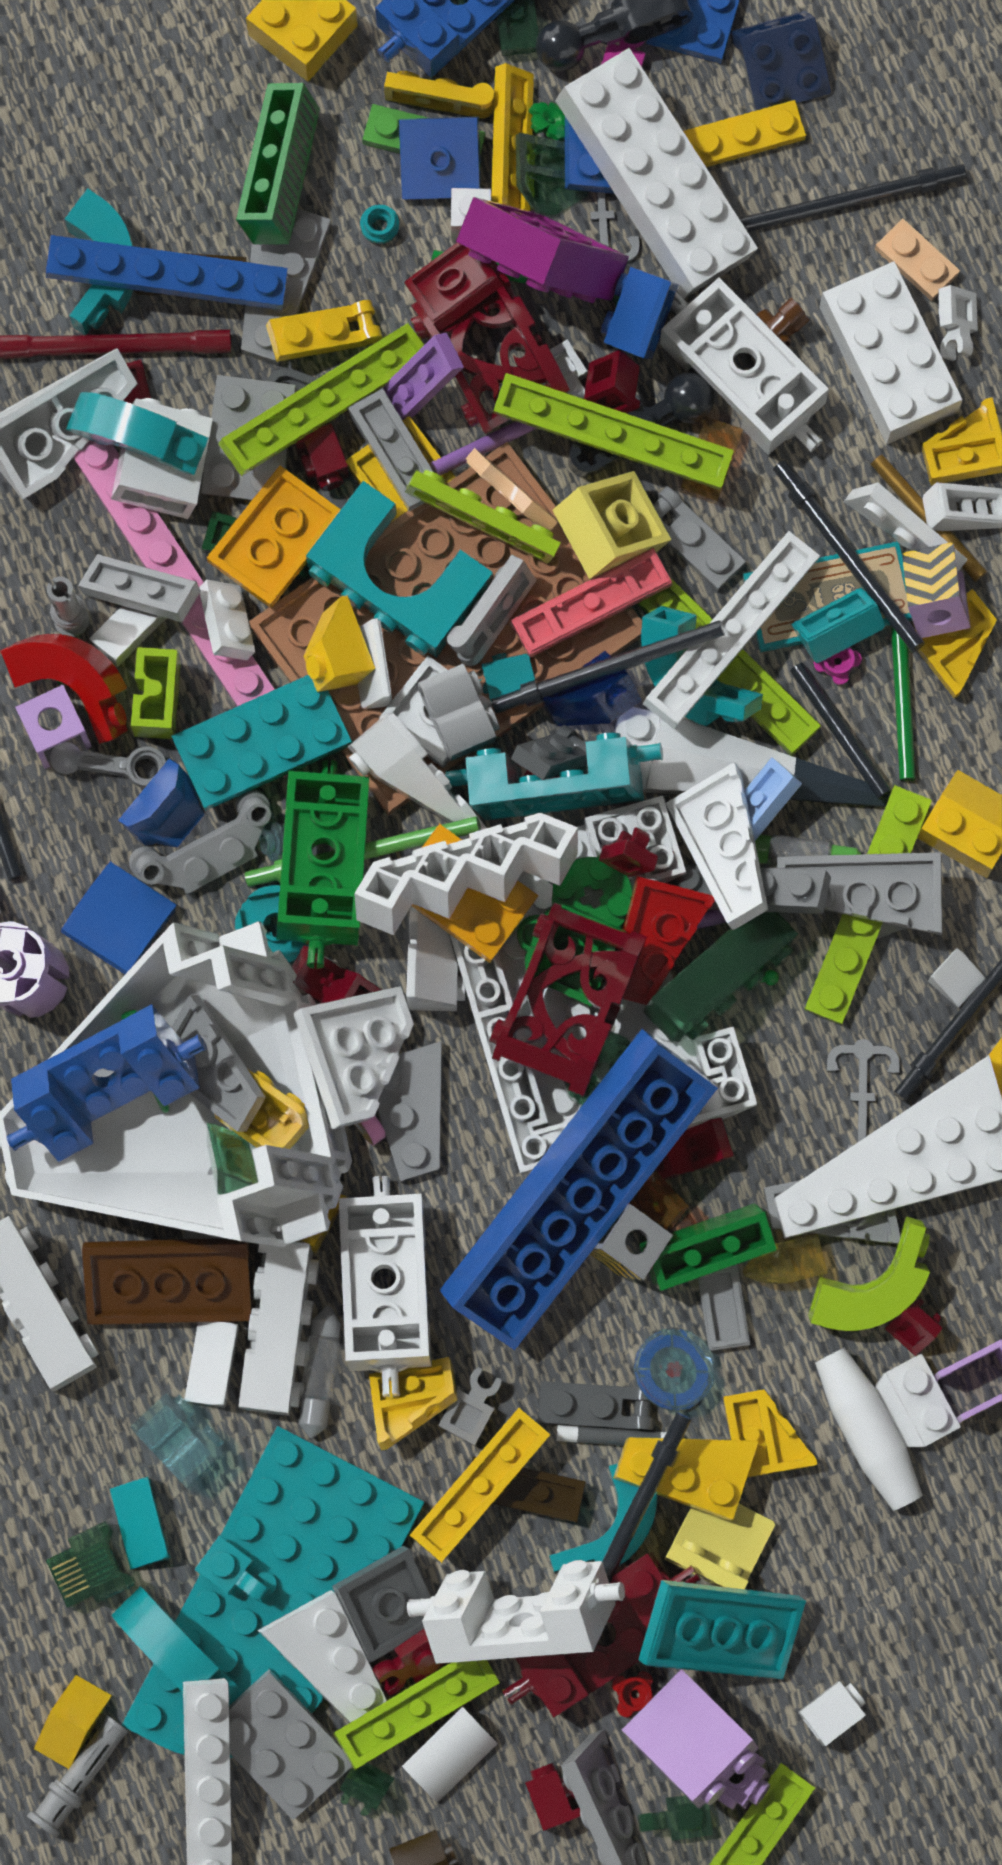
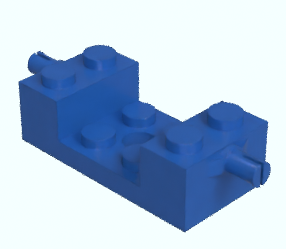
(433, 29)
(65, 1096)

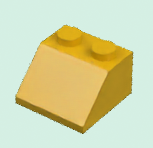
(966, 824)

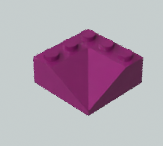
(542, 250)

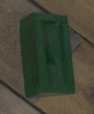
(229, 1159)

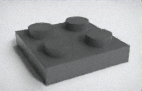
(378, 1600)

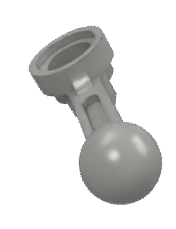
(68, 758)

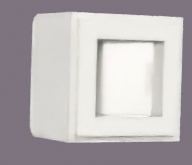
(956, 978)

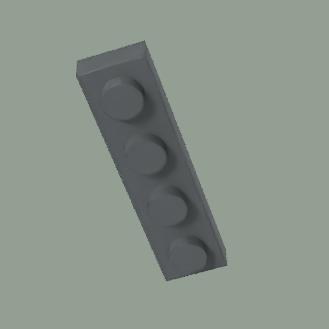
(784, 888)

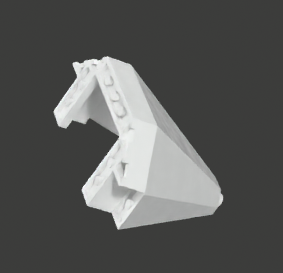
(158, 1162)

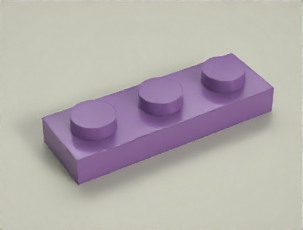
(423, 376)

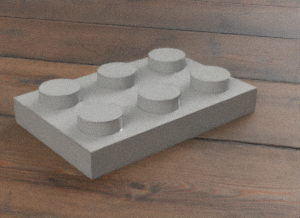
(235, 404)
(283, 1745)

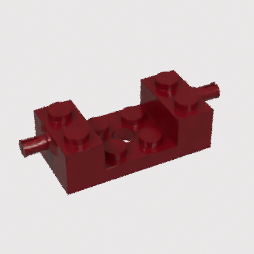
(568, 1678)

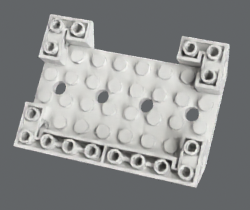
(537, 1103)

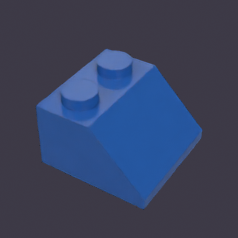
(639, 312)

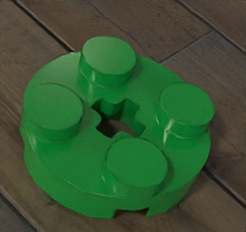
(592, 873)

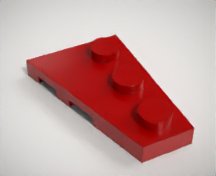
(668, 920)

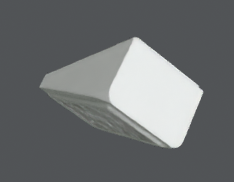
(942, 509)

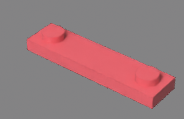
(591, 602)

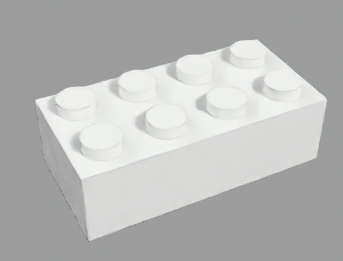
(890, 353)

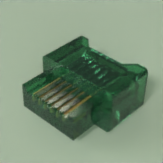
(89, 1568)

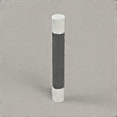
(604, 1436)

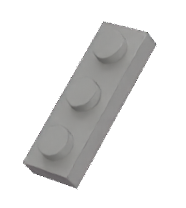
(390, 443)
(139, 588)

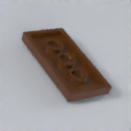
(167, 1281)

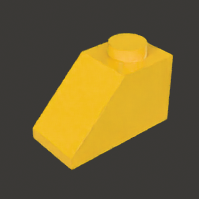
(337, 649)

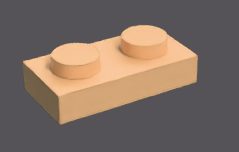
(917, 259)

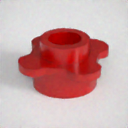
(625, 1686)

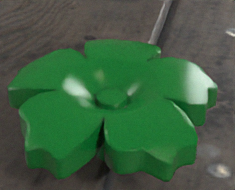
(548, 120)

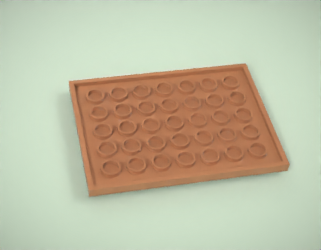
(408, 562)

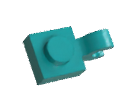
(228, 1568)

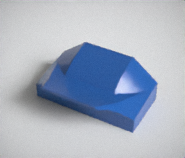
(164, 808)

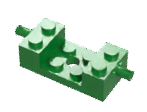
(318, 893)

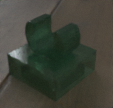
(366, 1785)

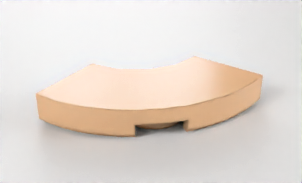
(510, 490)

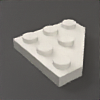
(354, 1050)

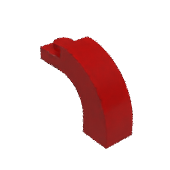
(77, 666)

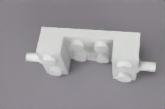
(772, 396)
(391, 1325)
(471, 1625)

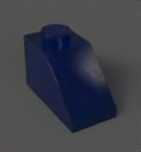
(594, 701)

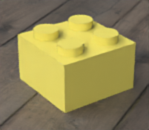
(610, 523)

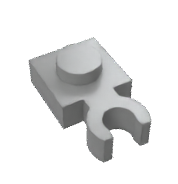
(469, 1413)

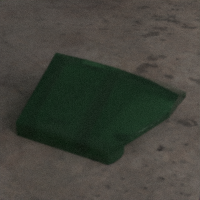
(542, 174)

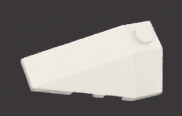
(34, 430)
(397, 760)
(431, 967)

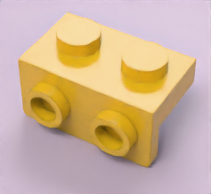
(278, 1121)

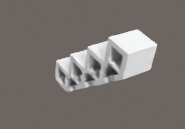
(484, 862)

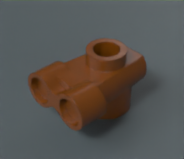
(786, 322)

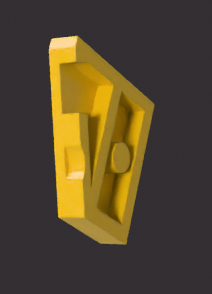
(966, 448)
(956, 652)
(422, 1396)
(756, 1418)

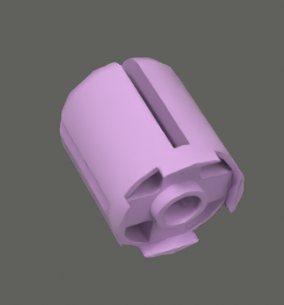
(33, 966)

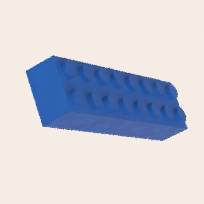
(577, 1189)

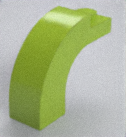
(880, 1300)

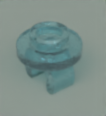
(272, 840)

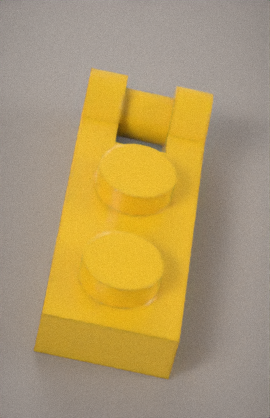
(439, 94)
(323, 331)

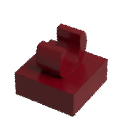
(630, 854)
(914, 1327)

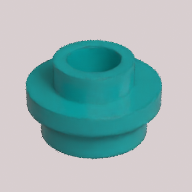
(379, 212)

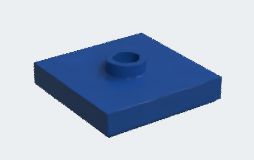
(439, 156)

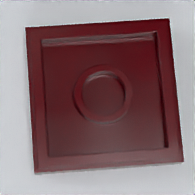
(452, 285)

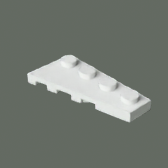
(721, 840)

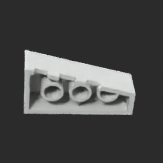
(38, 1311)
(277, 1329)

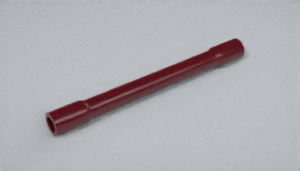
(197, 341)

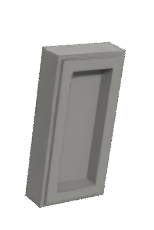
(723, 1309)

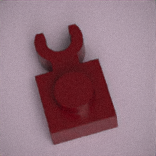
(413, 1660)

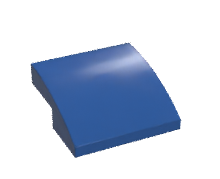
(118, 918)

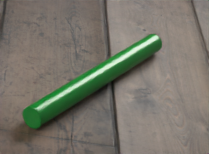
(903, 708)

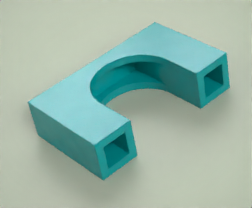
(423, 618)

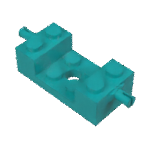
(501, 792)

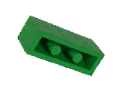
(712, 1246)

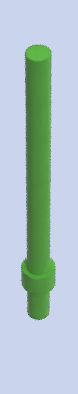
(372, 849)

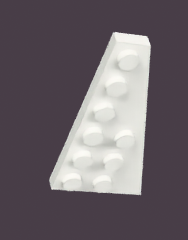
(924, 1153)

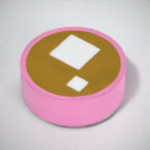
(371, 1130)

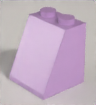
(691, 1740)

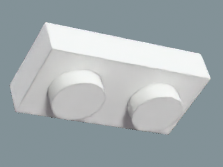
(226, 620)

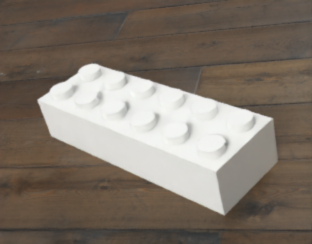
(655, 173)

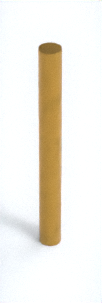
(915, 504)

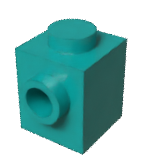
(506, 674)

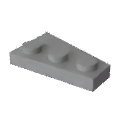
(413, 1112)

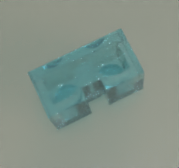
(178, 1440)

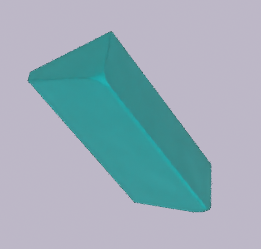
(839, 625)
(140, 1523)

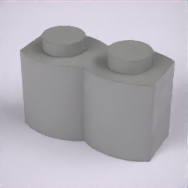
(458, 712)

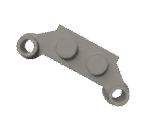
(209, 855)

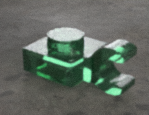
(680, 1817)

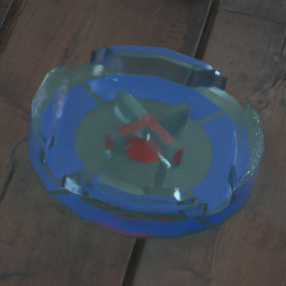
(674, 1369)

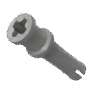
(67, 609)
(66, 1793)

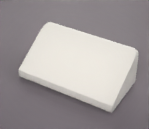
(124, 633)
(375, 687)
(212, 1363)

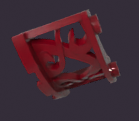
(536, 365)
(614, 966)

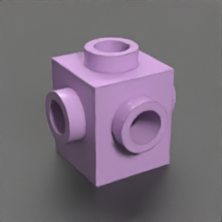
(750, 1790)

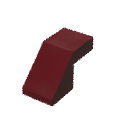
(329, 982)
(696, 1150)

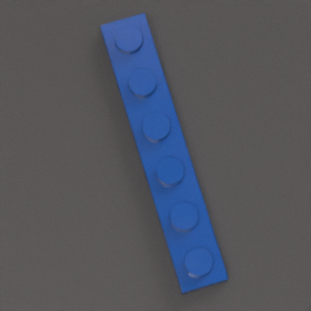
(166, 272)

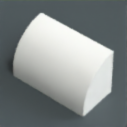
(449, 1754)

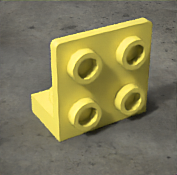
(719, 1548)

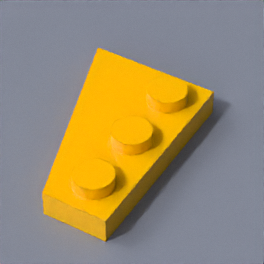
(705, 1475)

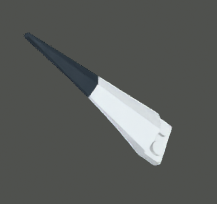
(698, 752)

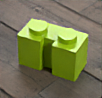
(159, 677)

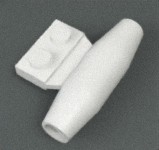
(886, 1419)

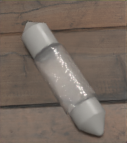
(319, 1372)

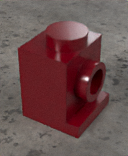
(613, 382)
(323, 458)
(551, 1797)

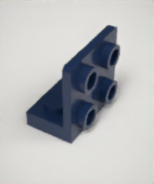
(783, 60)

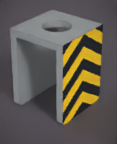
(616, 1255)

